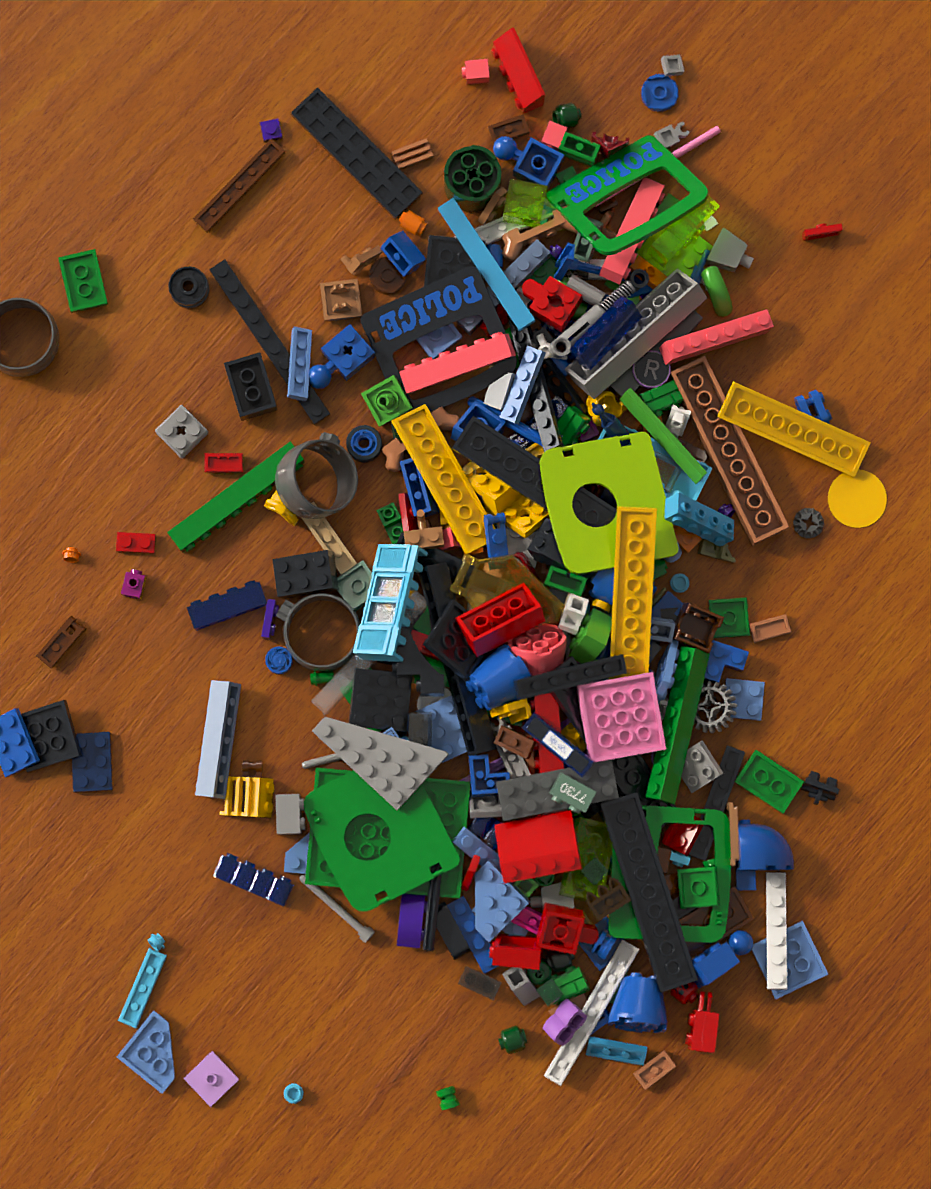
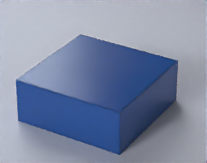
(745, 880)

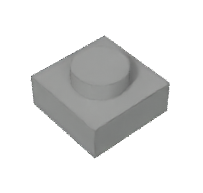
(672, 65)

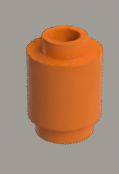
(413, 223)

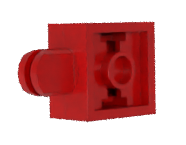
(552, 302)
(564, 928)
(702, 1026)

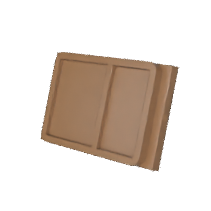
(732, 814)

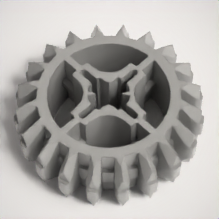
(712, 715)

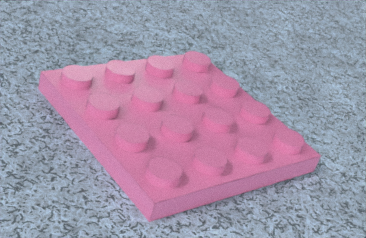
(621, 717)

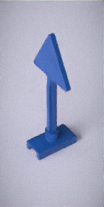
(567, 261)

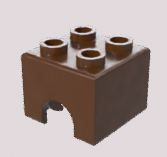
(696, 627)

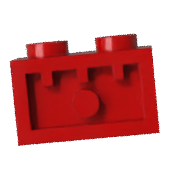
(682, 836)

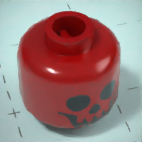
(685, 993)

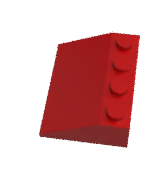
(538, 846)

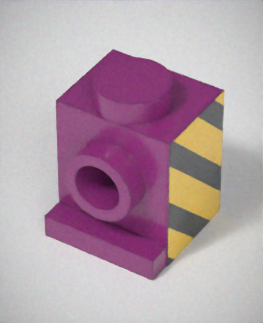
(137, 590)

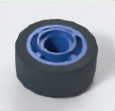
(361, 433)

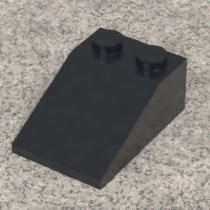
(545, 548)

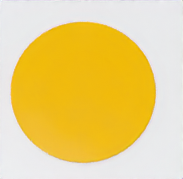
(857, 499)

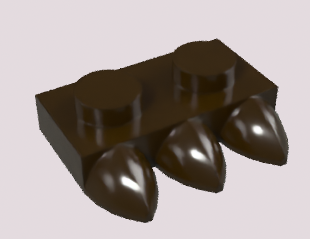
(608, 899)

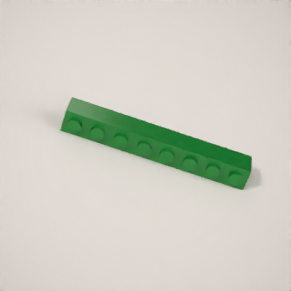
(230, 502)
(678, 725)

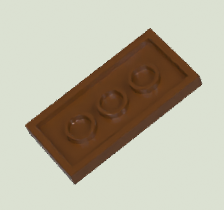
(737, 917)

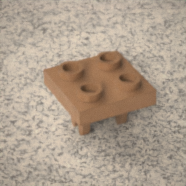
(341, 300)

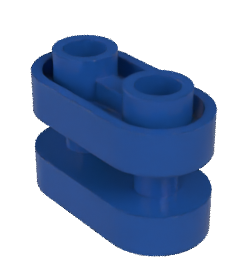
(815, 399)

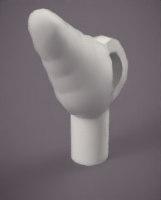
(544, 346)

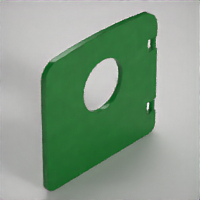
(415, 842)

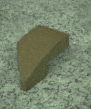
(717, 552)

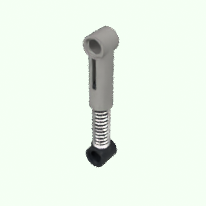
(594, 313)

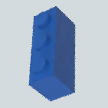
(418, 492)

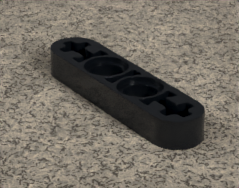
(564, 386)

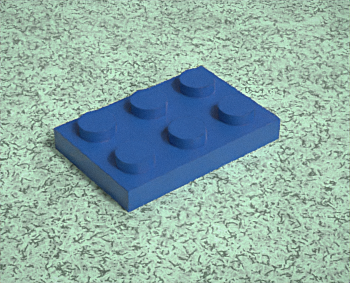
(15, 744)

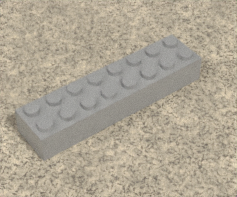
(661, 313)

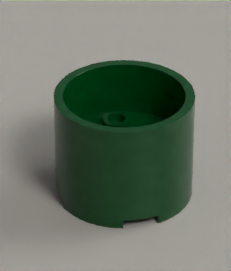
(473, 193)

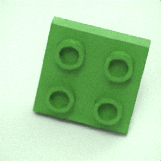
(387, 400)

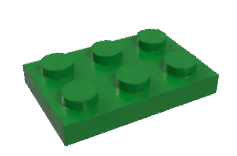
(83, 281)
(769, 781)

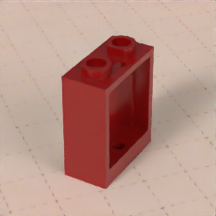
(516, 952)

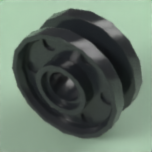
(186, 276)

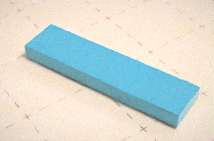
(142, 988)

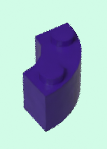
(410, 920)

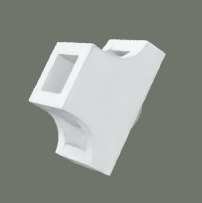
(573, 613)

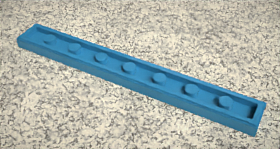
(486, 264)

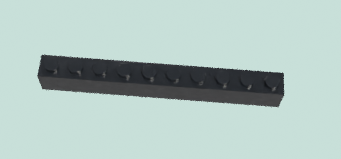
(473, 721)

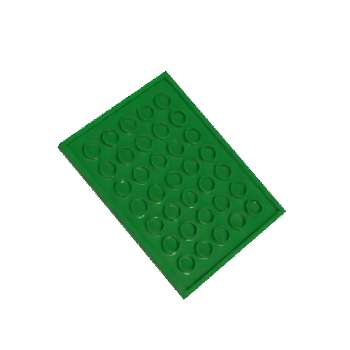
(369, 835)

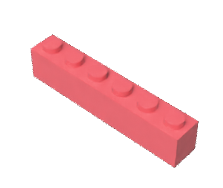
(641, 210)
(716, 337)
(457, 363)

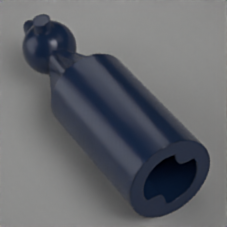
(611, 423)

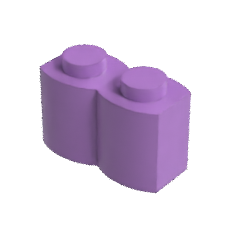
(564, 1022)

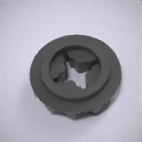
(800, 526)

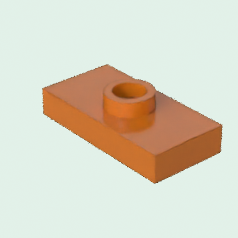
(655, 275)

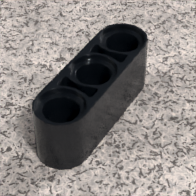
(451, 933)

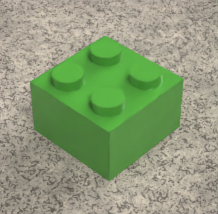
(591, 636)

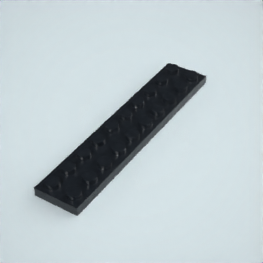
(522, 471)
(630, 772)
(648, 892)

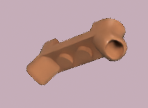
(515, 241)
(395, 450)

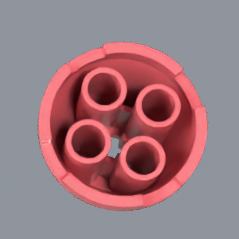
(540, 648)

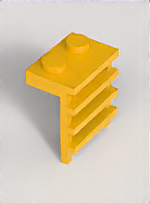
(257, 797)

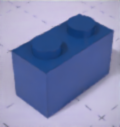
(403, 253)

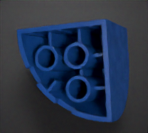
(762, 848)

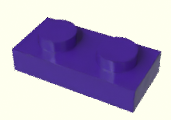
(268, 626)

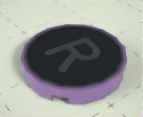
(651, 370)

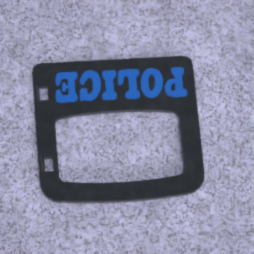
(427, 310)

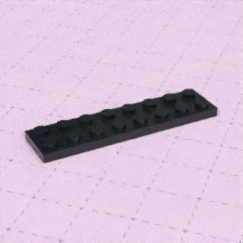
(356, 153)

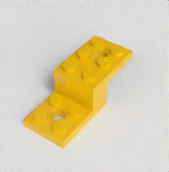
(503, 499)

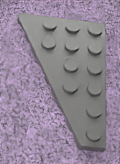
(384, 761)

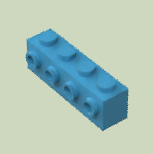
(699, 519)

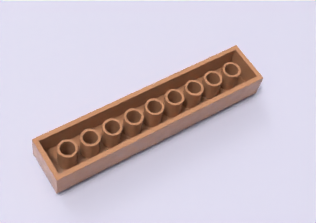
(729, 453)

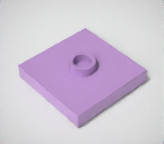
(211, 1078)

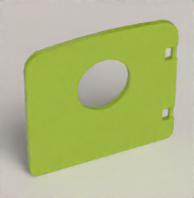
(627, 473)

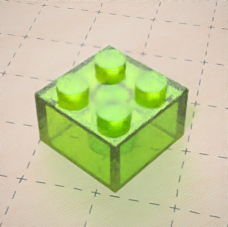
(524, 203)

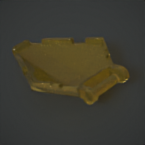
(498, 575)

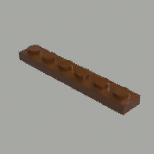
(239, 185)

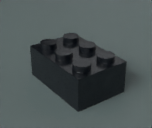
(250, 386)
(305, 574)

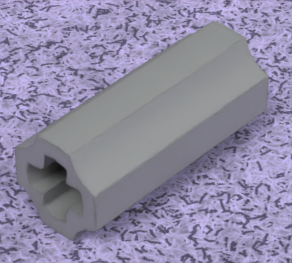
(589, 293)

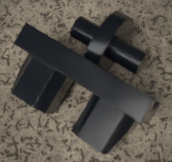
(819, 790)

